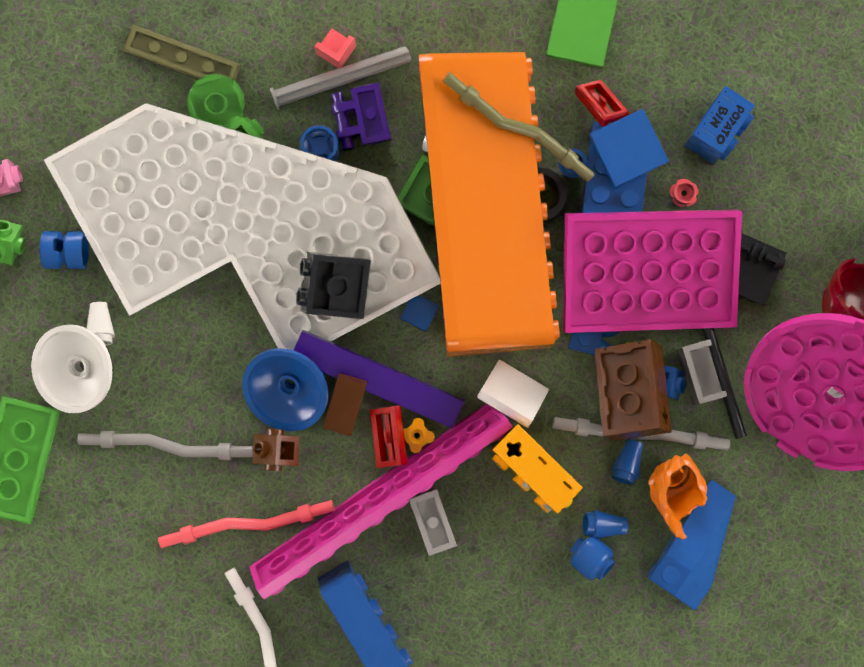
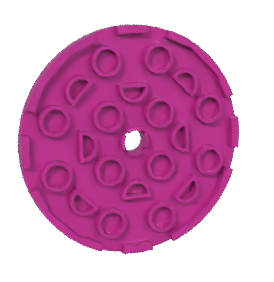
(790, 384)

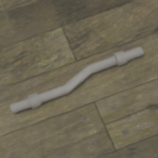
(109, 439)
(698, 439)

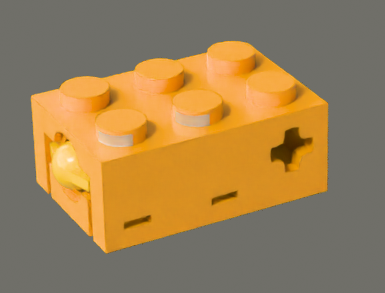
(536, 471)

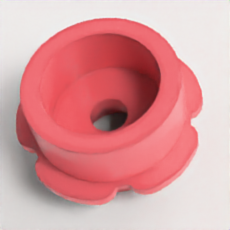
(684, 185)

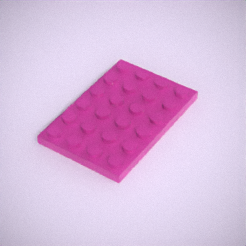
(651, 270)

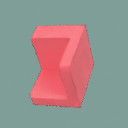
(335, 48)

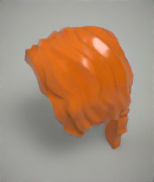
(677, 490)

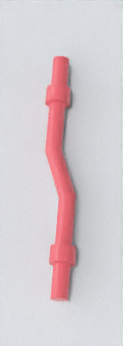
(190, 534)

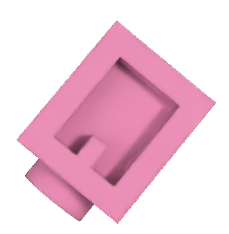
(9, 178)

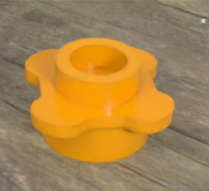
(425, 435)

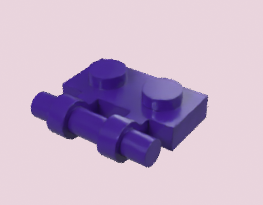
(370, 115)

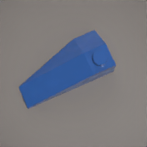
(689, 565)

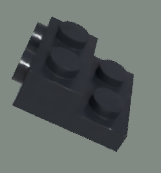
(333, 285)

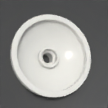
(59, 373)

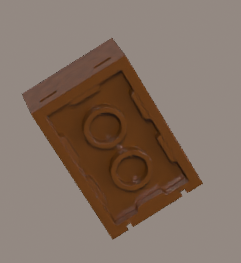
(632, 390)

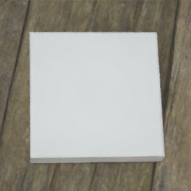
(513, 393)

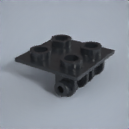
(758, 268)

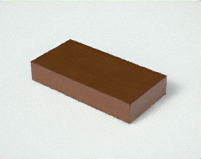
(345, 404)

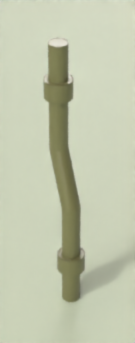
(470, 96)

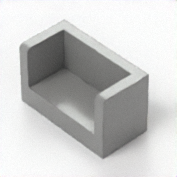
(700, 372)
(432, 522)

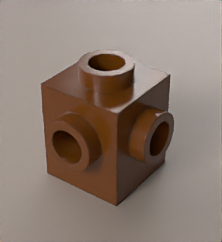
(275, 450)

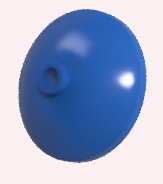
(276, 399)

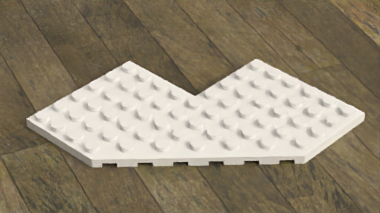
(185, 196)

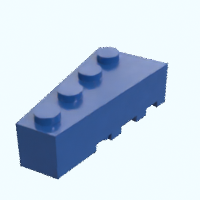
(361, 618)

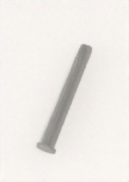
(340, 76)

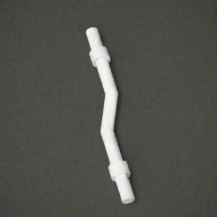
(245, 597)

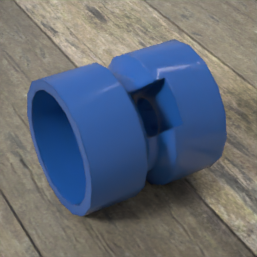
(320, 142)
(74, 246)

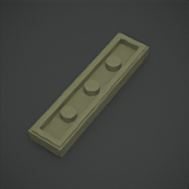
(177, 55)

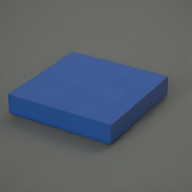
(628, 148)

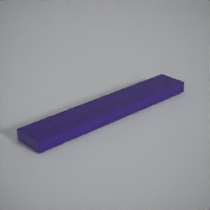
(381, 379)

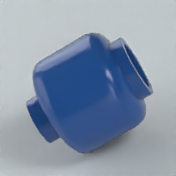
(592, 558)

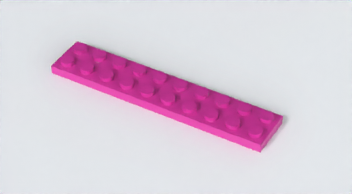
(378, 499)

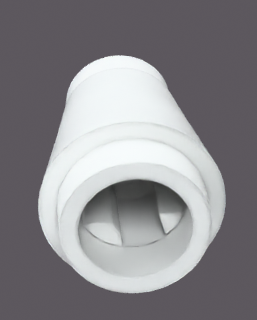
(100, 322)

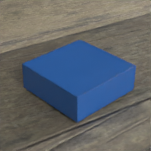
(419, 312)

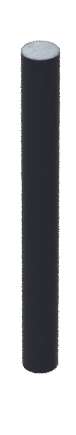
(730, 400)

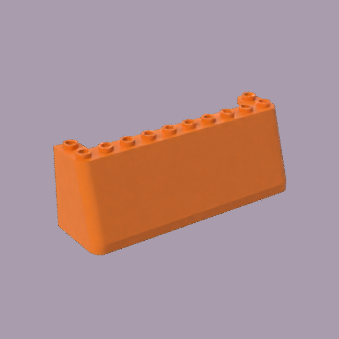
(488, 206)

